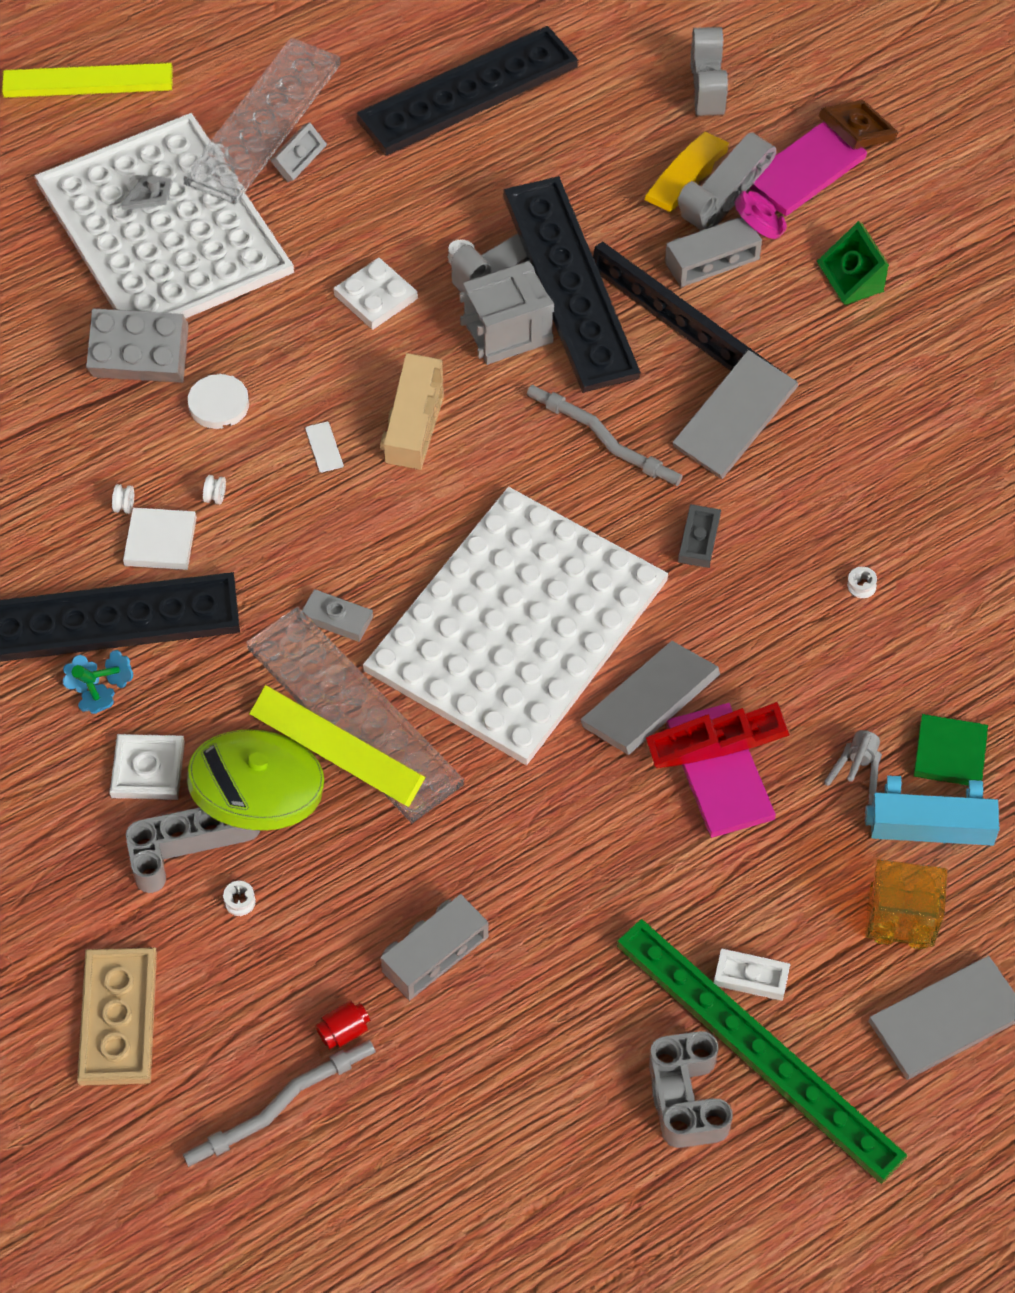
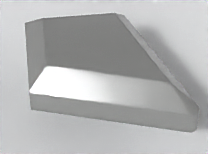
(148, 192)

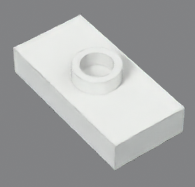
(752, 974)

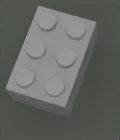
(137, 345)

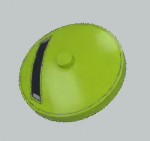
(255, 779)

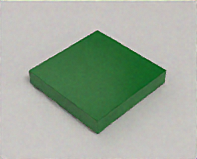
(950, 750)

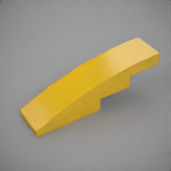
(689, 166)

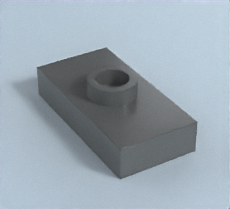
(699, 536)

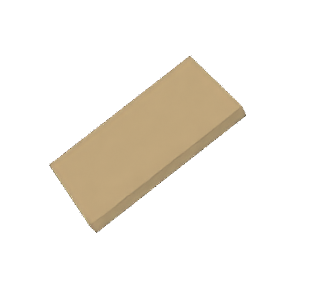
(117, 1016)

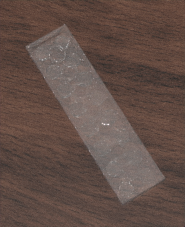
(262, 121)
(339, 692)

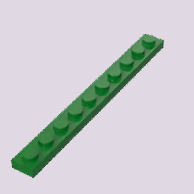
(762, 1052)

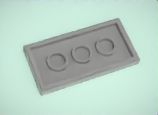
(735, 414)
(650, 697)
(946, 1017)

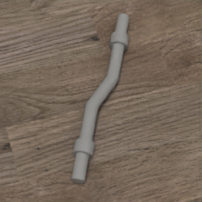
(650, 466)
(219, 1142)

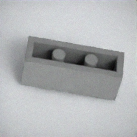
(712, 251)
(434, 946)

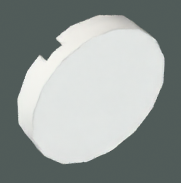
(218, 401)

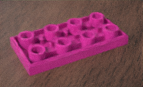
(806, 168)
(726, 786)

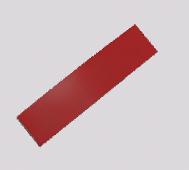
(717, 737)

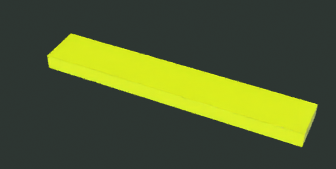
(87, 80)
(337, 746)

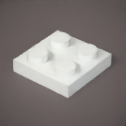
(375, 293)

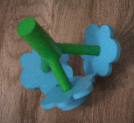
(84, 675)

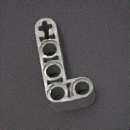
(709, 203)
(469, 264)
(164, 846)

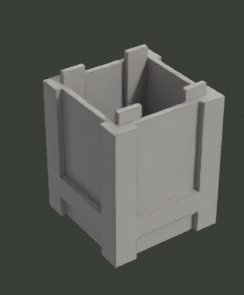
(507, 312)

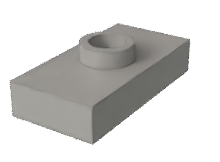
(298, 152)
(338, 615)

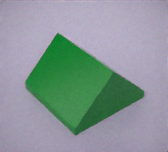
(855, 266)

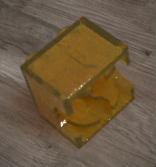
(906, 904)

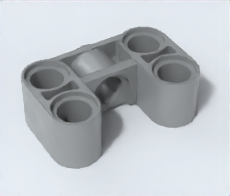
(709, 79)
(674, 1091)

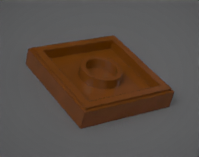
(858, 124)

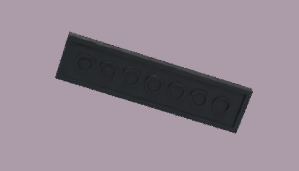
(466, 90)
(572, 280)
(118, 616)

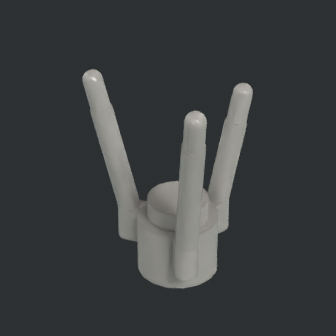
(862, 752)

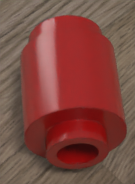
(343, 1024)

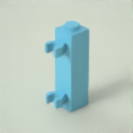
(933, 817)

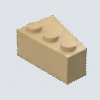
(414, 412)

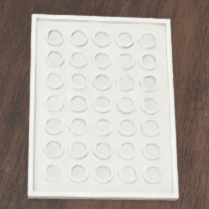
(166, 255)
(516, 624)

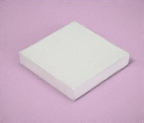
(160, 538)
(147, 766)

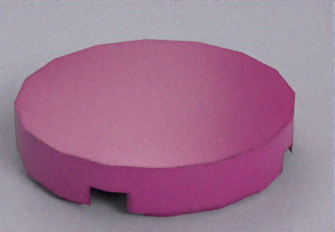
(760, 214)

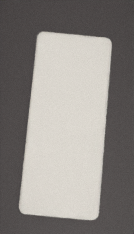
(324, 447)

